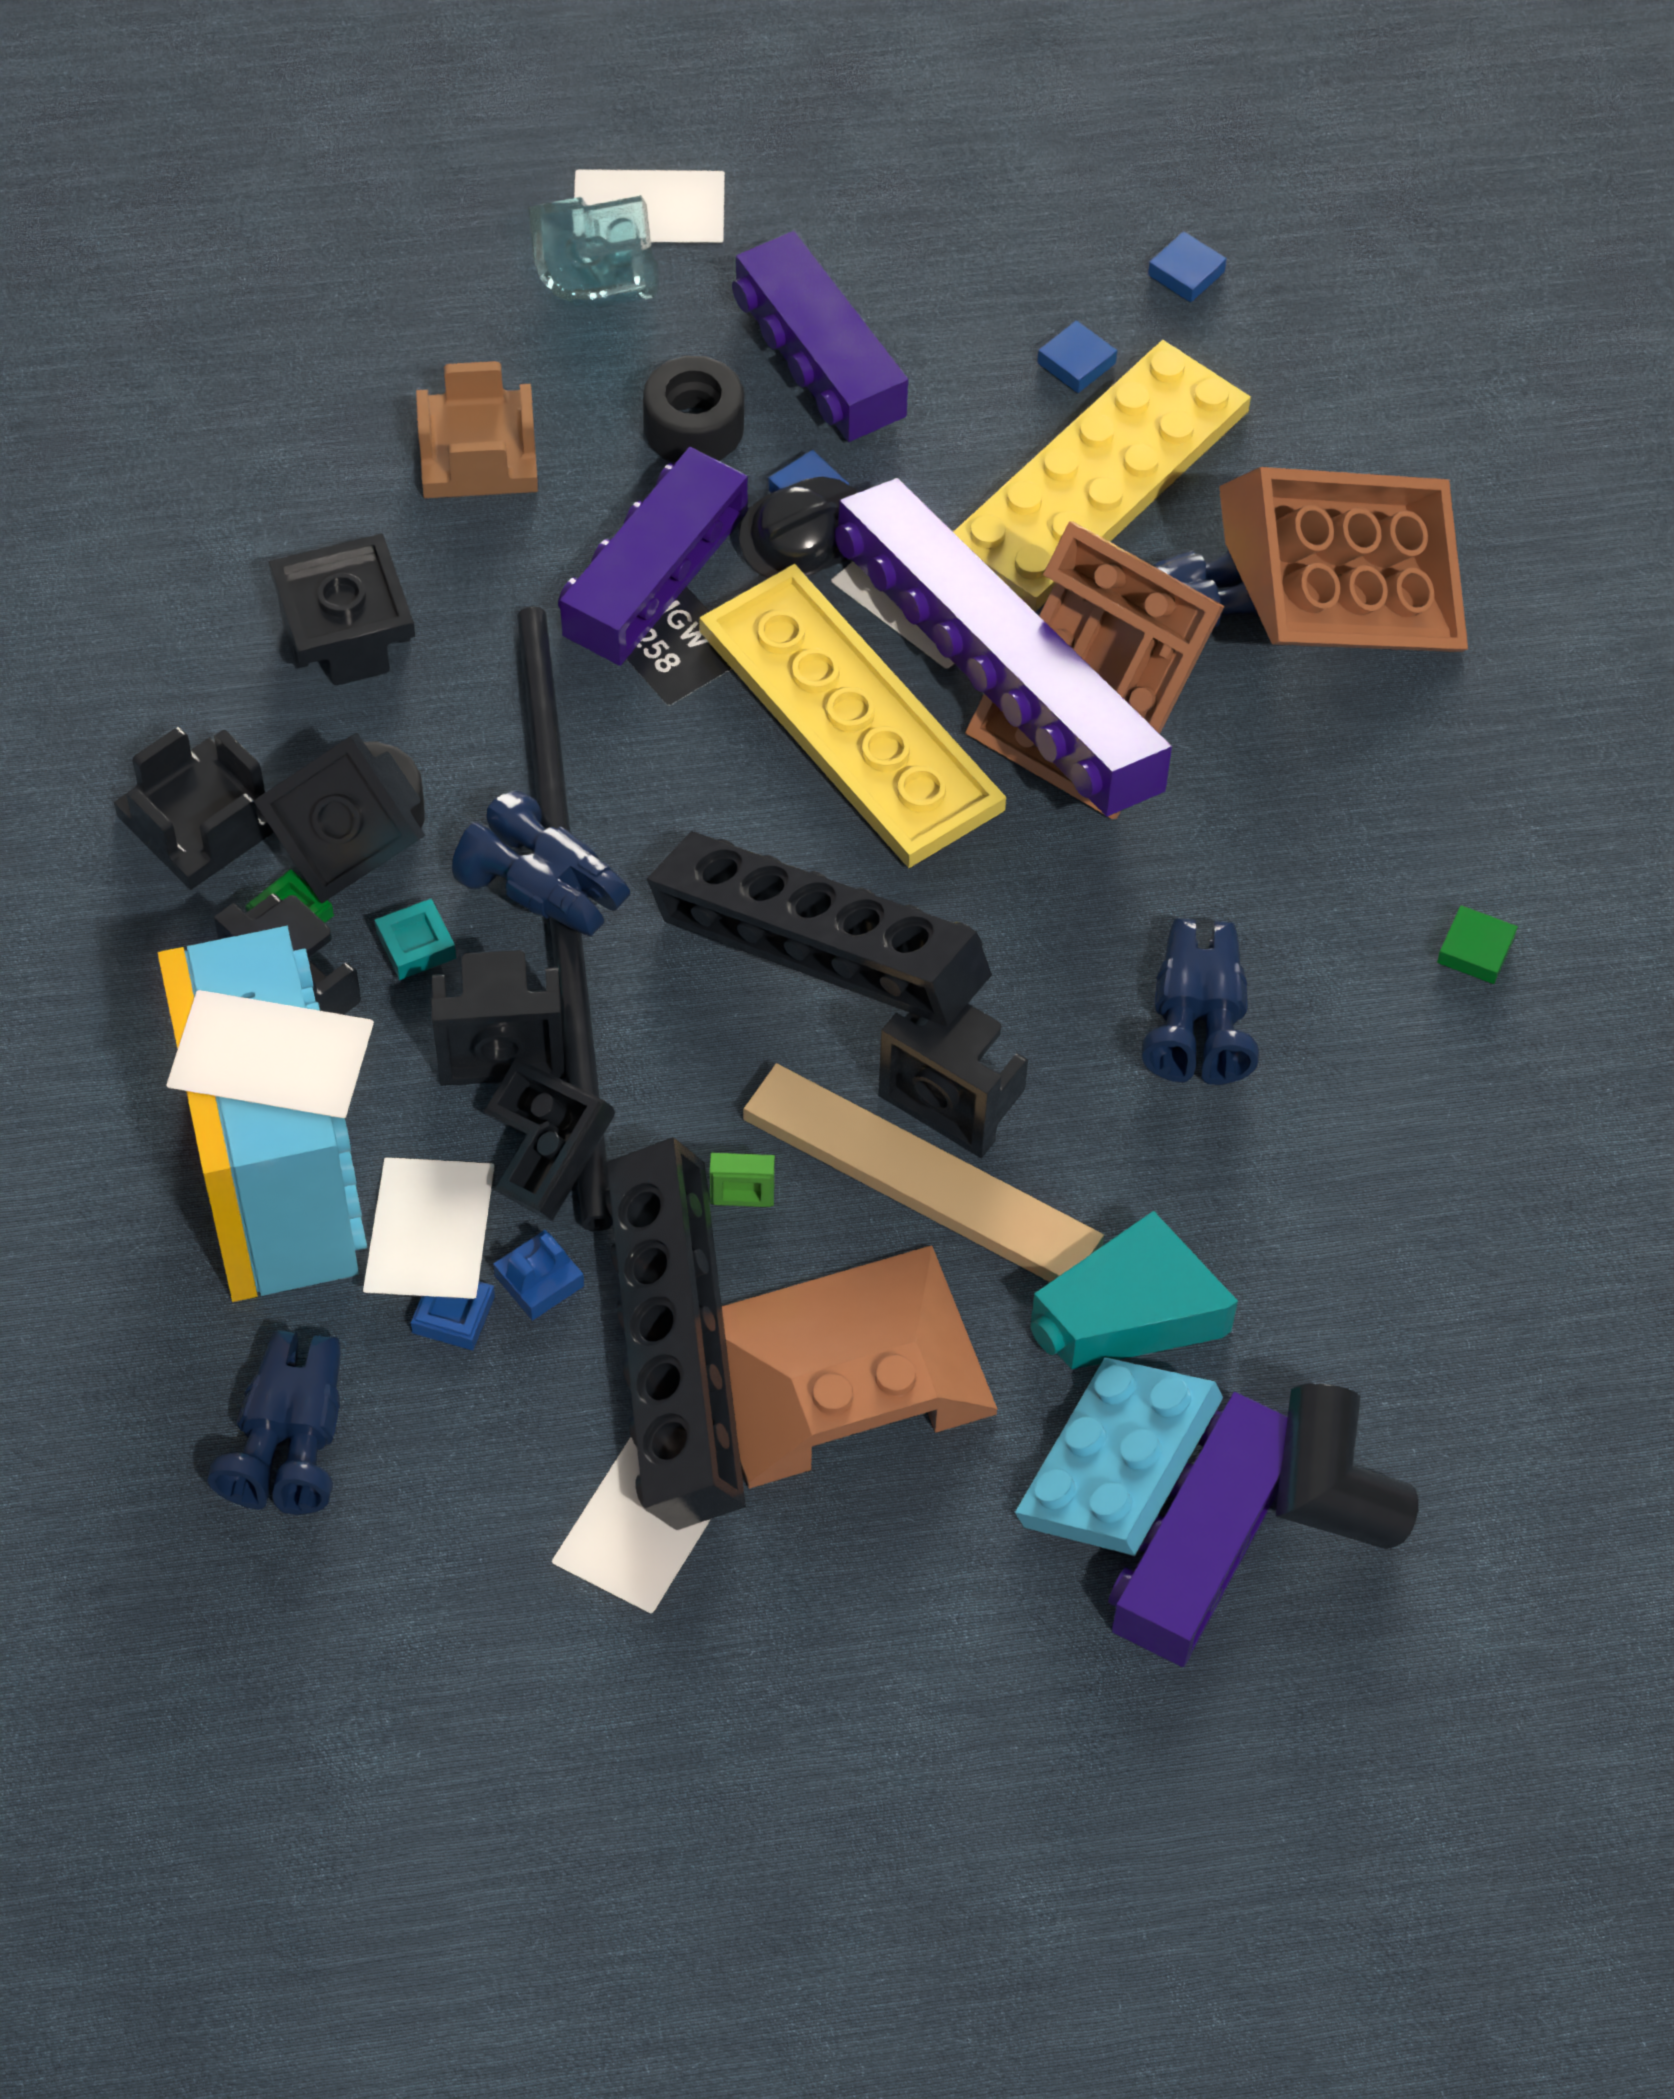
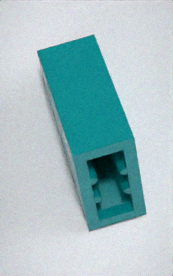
(1132, 1300)

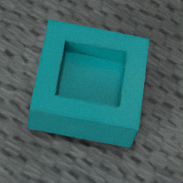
(415, 939)

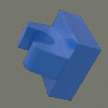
(538, 1274)

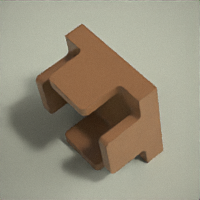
(476, 435)

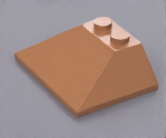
(1124, 622)
(848, 1360)

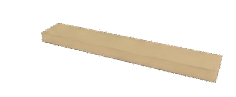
(919, 1175)

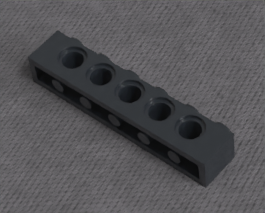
(821, 927)
(674, 1336)

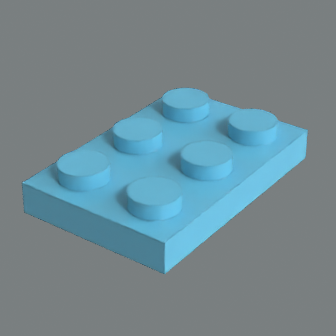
(1119, 1455)

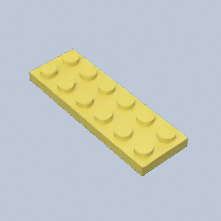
(1104, 466)
(852, 715)

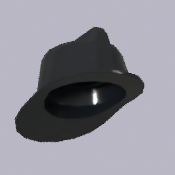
(795, 527)

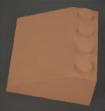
(1347, 558)

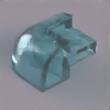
(594, 251)

